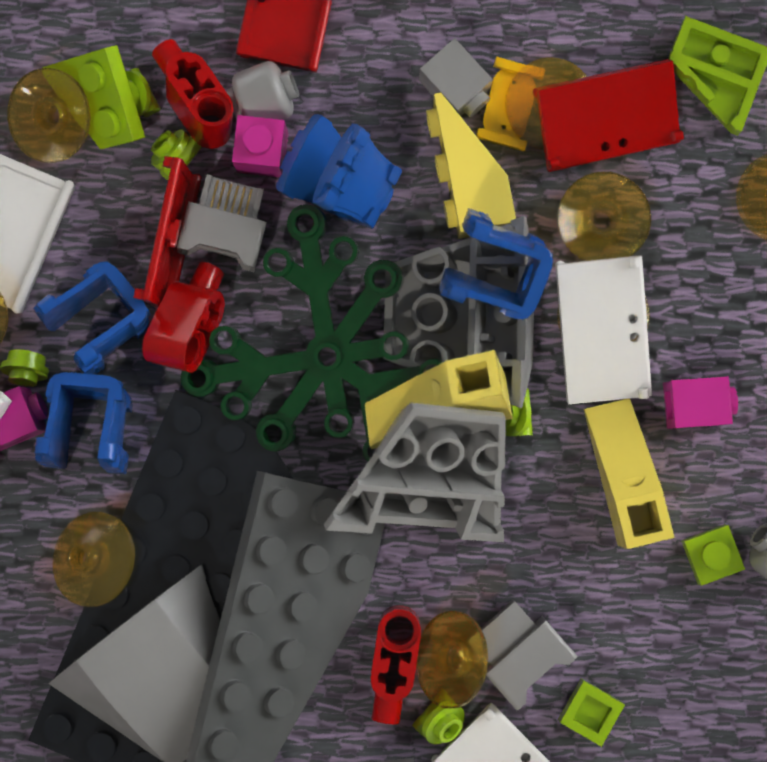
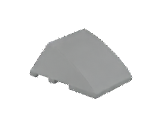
(453, 329)
(432, 471)
(151, 670)

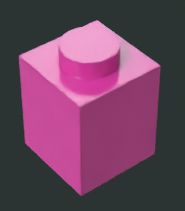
(259, 145)
(699, 402)
(23, 417)

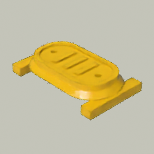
(495, 111)

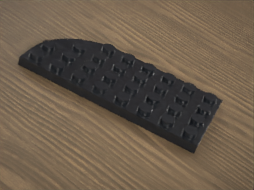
(180, 516)

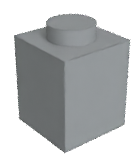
(457, 78)

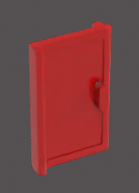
(284, 32)
(602, 109)
(165, 262)

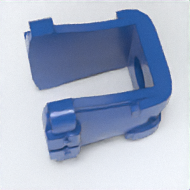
(338, 172)
(98, 278)
(516, 305)
(61, 390)

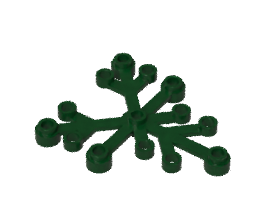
(315, 281)

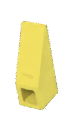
(469, 168)
(462, 382)
(628, 475)

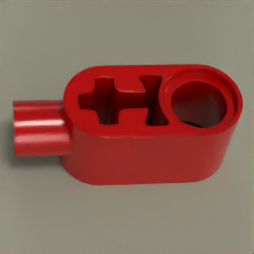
(210, 99)
(185, 320)
(388, 699)

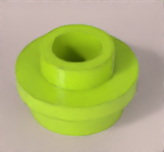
(24, 367)

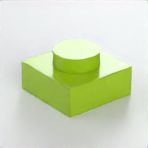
(713, 555)
(591, 712)

